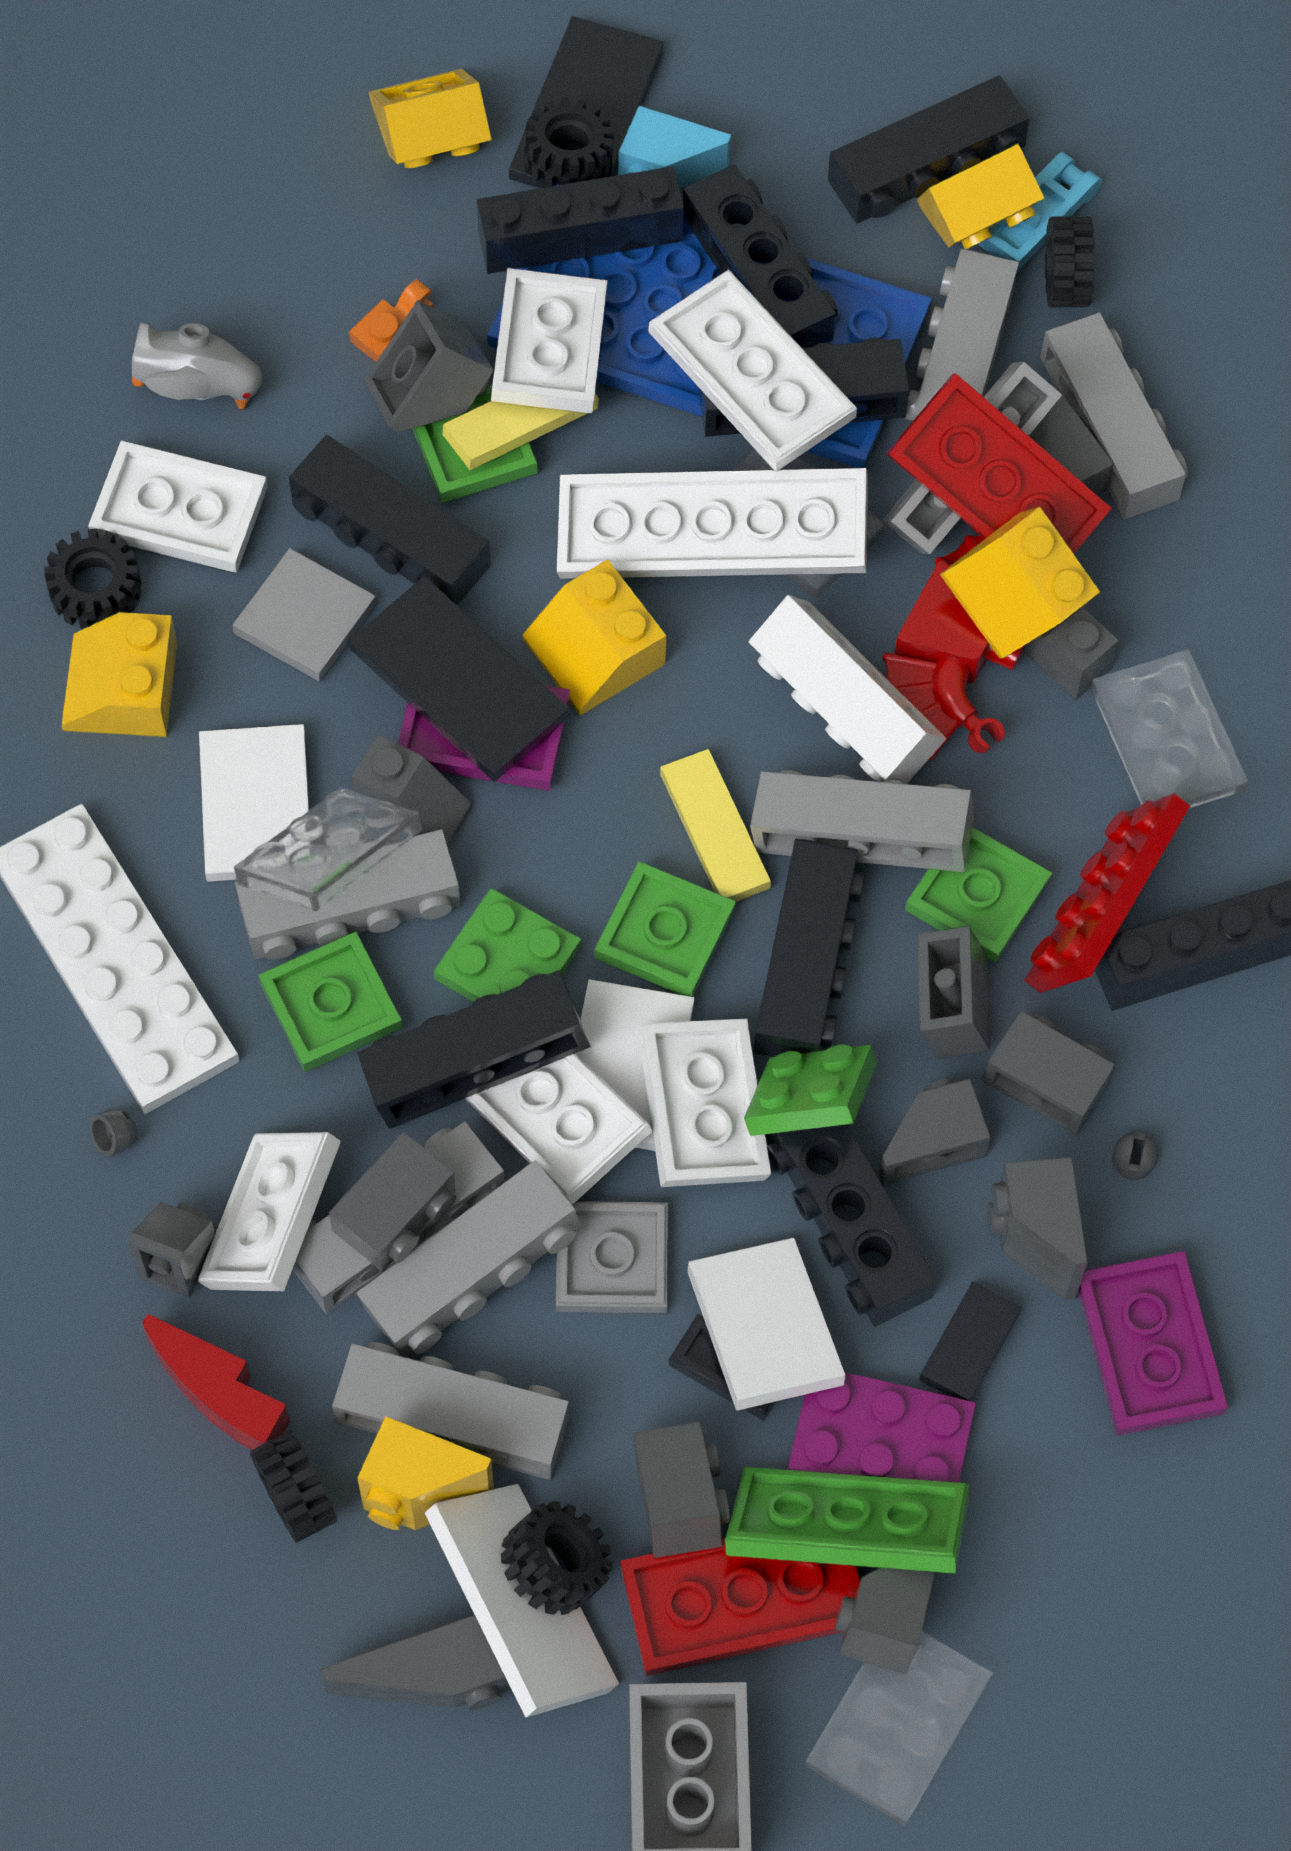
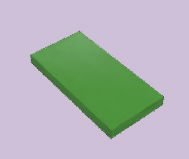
(848, 1520)

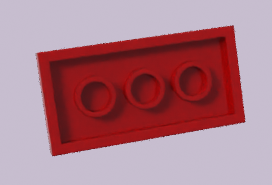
(991, 468)
(1106, 894)
(725, 1606)

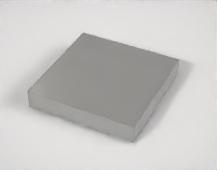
(304, 614)
(615, 1259)

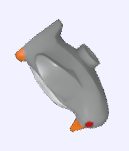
(192, 365)

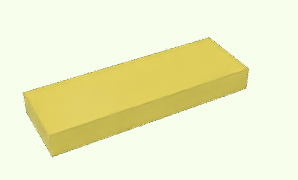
(501, 428)
(715, 826)

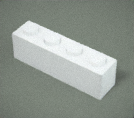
(845, 691)

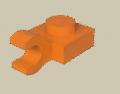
(382, 322)

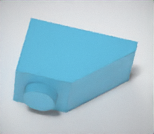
(668, 141)

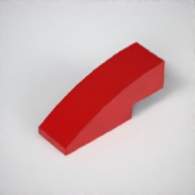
(216, 1384)

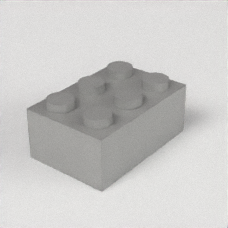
(689, 1767)

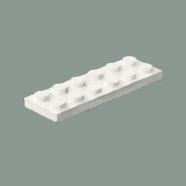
(714, 523)
(114, 959)

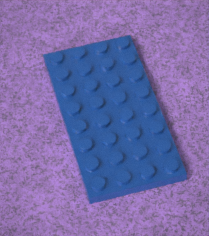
(657, 277)

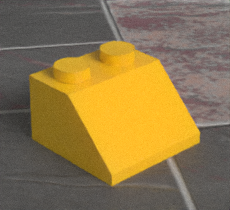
(431, 117)
(981, 198)
(1019, 582)
(596, 638)
(121, 676)
(414, 1471)

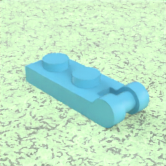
(1025, 239)

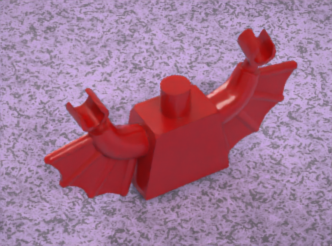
(942, 653)

